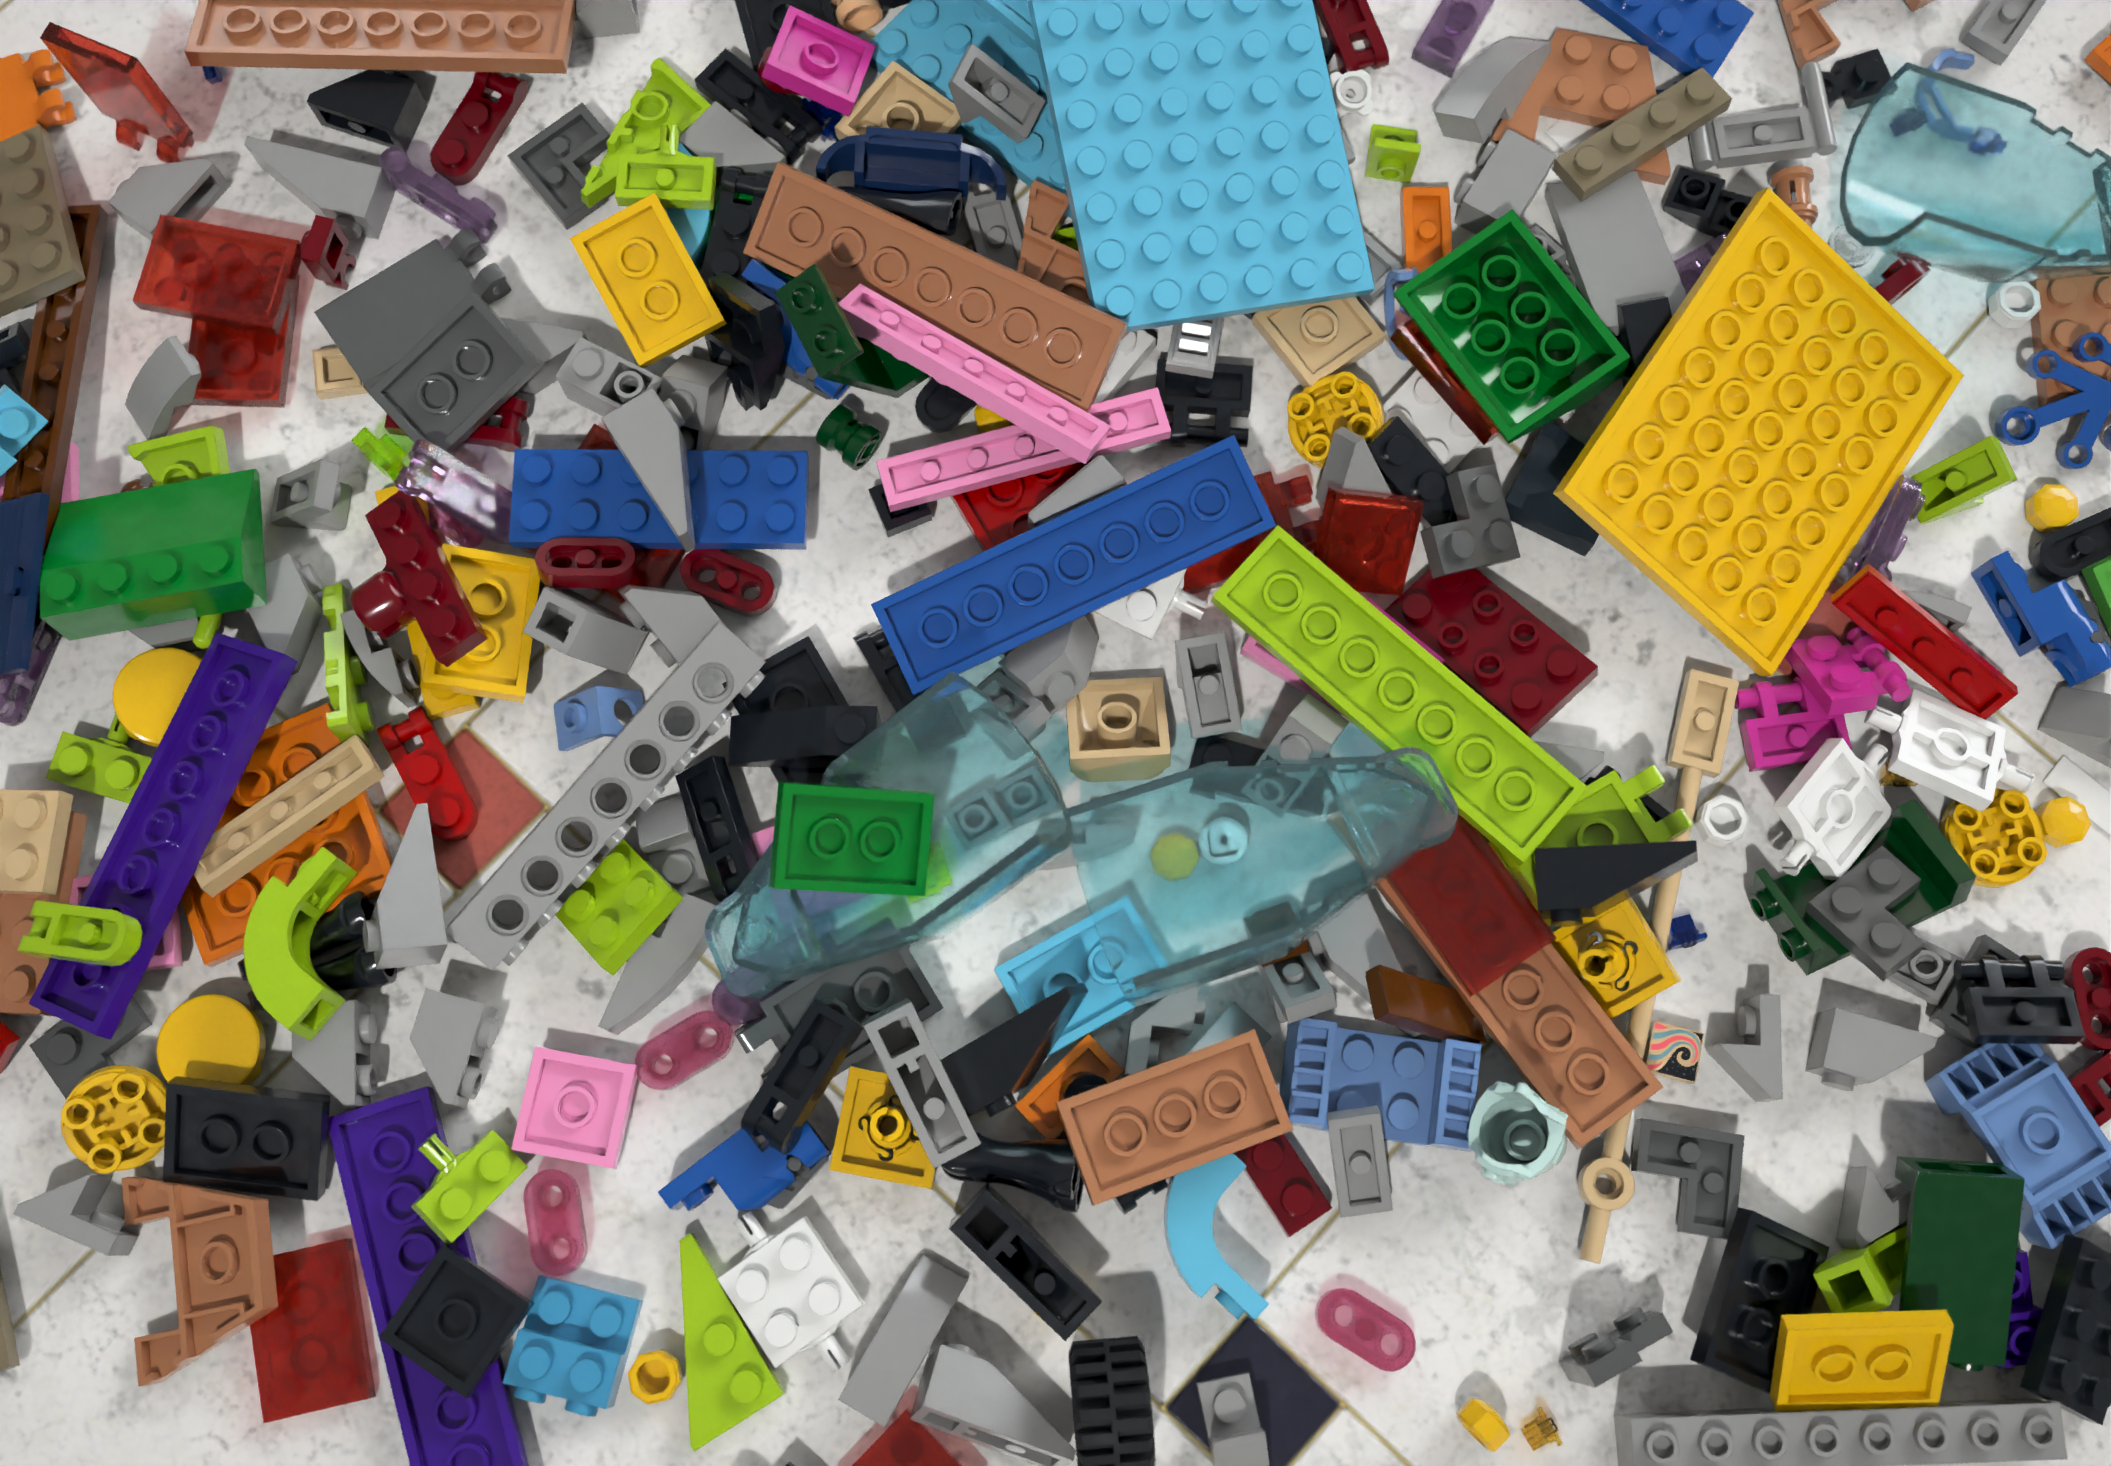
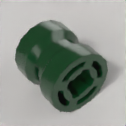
(851, 438)

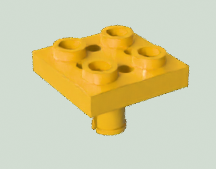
(1607, 961)
(859, 1150)

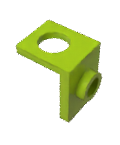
(1392, 158)

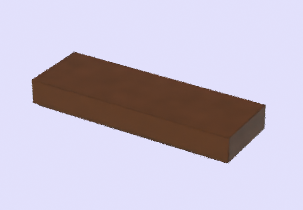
(1421, 1006)

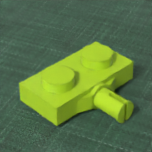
(674, 176)
(99, 764)
(465, 1183)

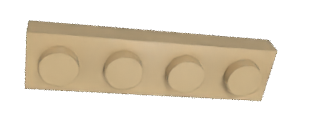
(286, 814)

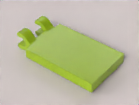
(1604, 815)

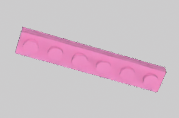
(974, 374)
(1012, 453)

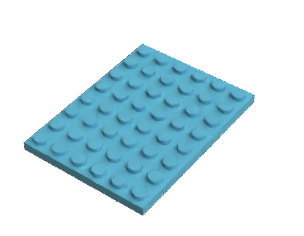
(1200, 156)

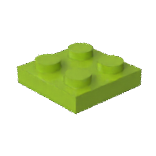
(618, 907)

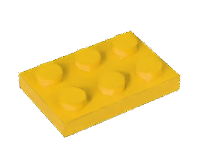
(648, 281)
(503, 597)
(1860, 1360)

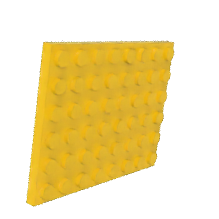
(1760, 433)

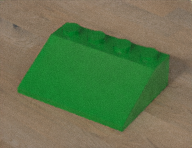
(1513, 328)
(155, 556)

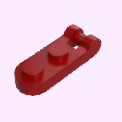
(431, 775)

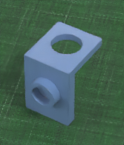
(592, 715)

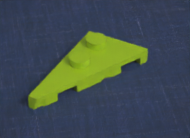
(663, 101)
(183, 455)
(344, 673)
(723, 1362)

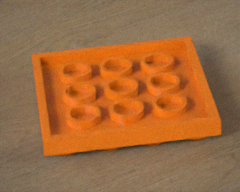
(348, 833)

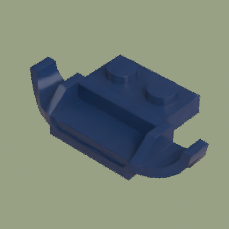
(911, 162)

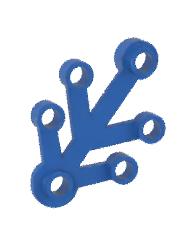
(2092, 398)

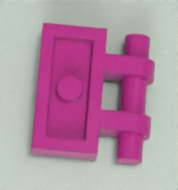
(1835, 674)
(1786, 739)

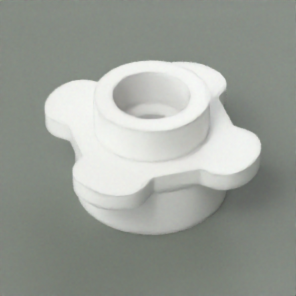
(1360, 84)

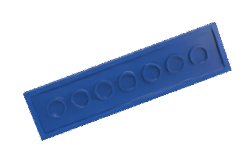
(1074, 564)

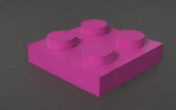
(818, 61)

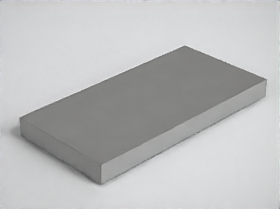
(1615, 247)

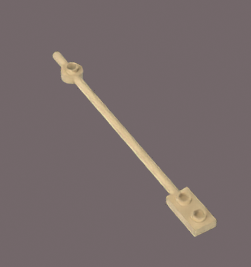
(1698, 750)

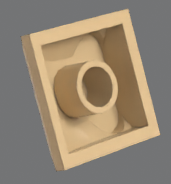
(900, 102)
(1118, 730)

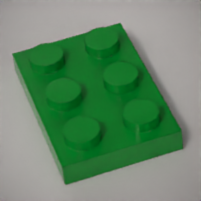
(851, 839)

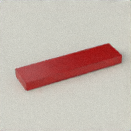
(1923, 643)

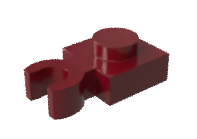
(324, 252)

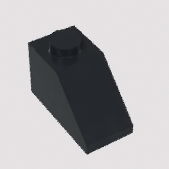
(372, 107)

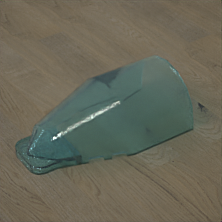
(1974, 184)
(989, 831)
(1246, 859)

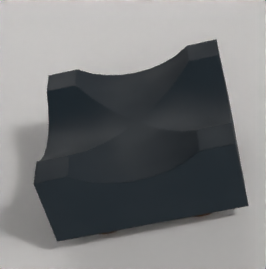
(1532, 497)

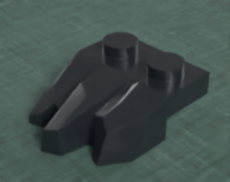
(749, 342)

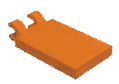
(19, 98)

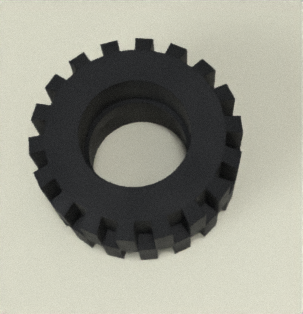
(1111, 1402)

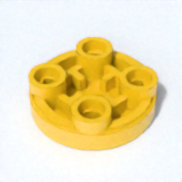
(1328, 406)
(151, 691)
(1998, 843)
(212, 1041)
(115, 1118)

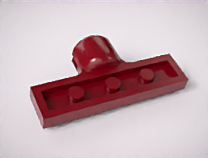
(415, 584)

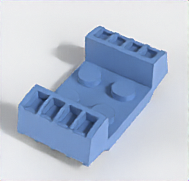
(1419, 1085)
(2037, 1128)

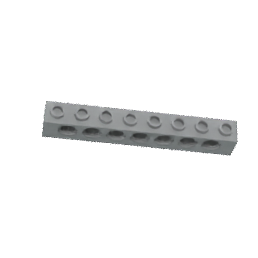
(476, 923)
(1851, 1437)

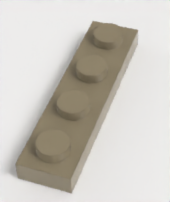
(1641, 134)

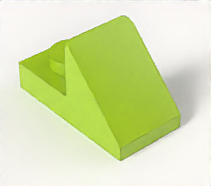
(1964, 479)

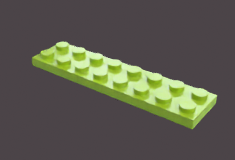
(1398, 692)

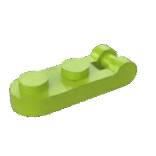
(81, 934)

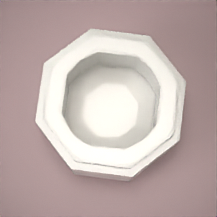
(2014, 304)
(1721, 821)

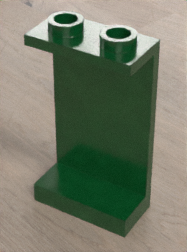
(832, 343)
(1912, 840)
(1962, 1251)

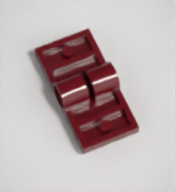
(1495, 646)

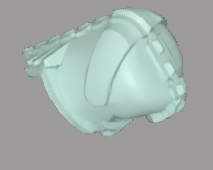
(1516, 1134)

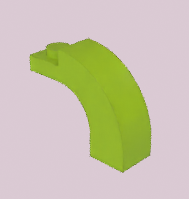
(279, 944)
(1865, 1276)

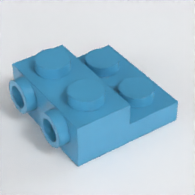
(573, 1345)

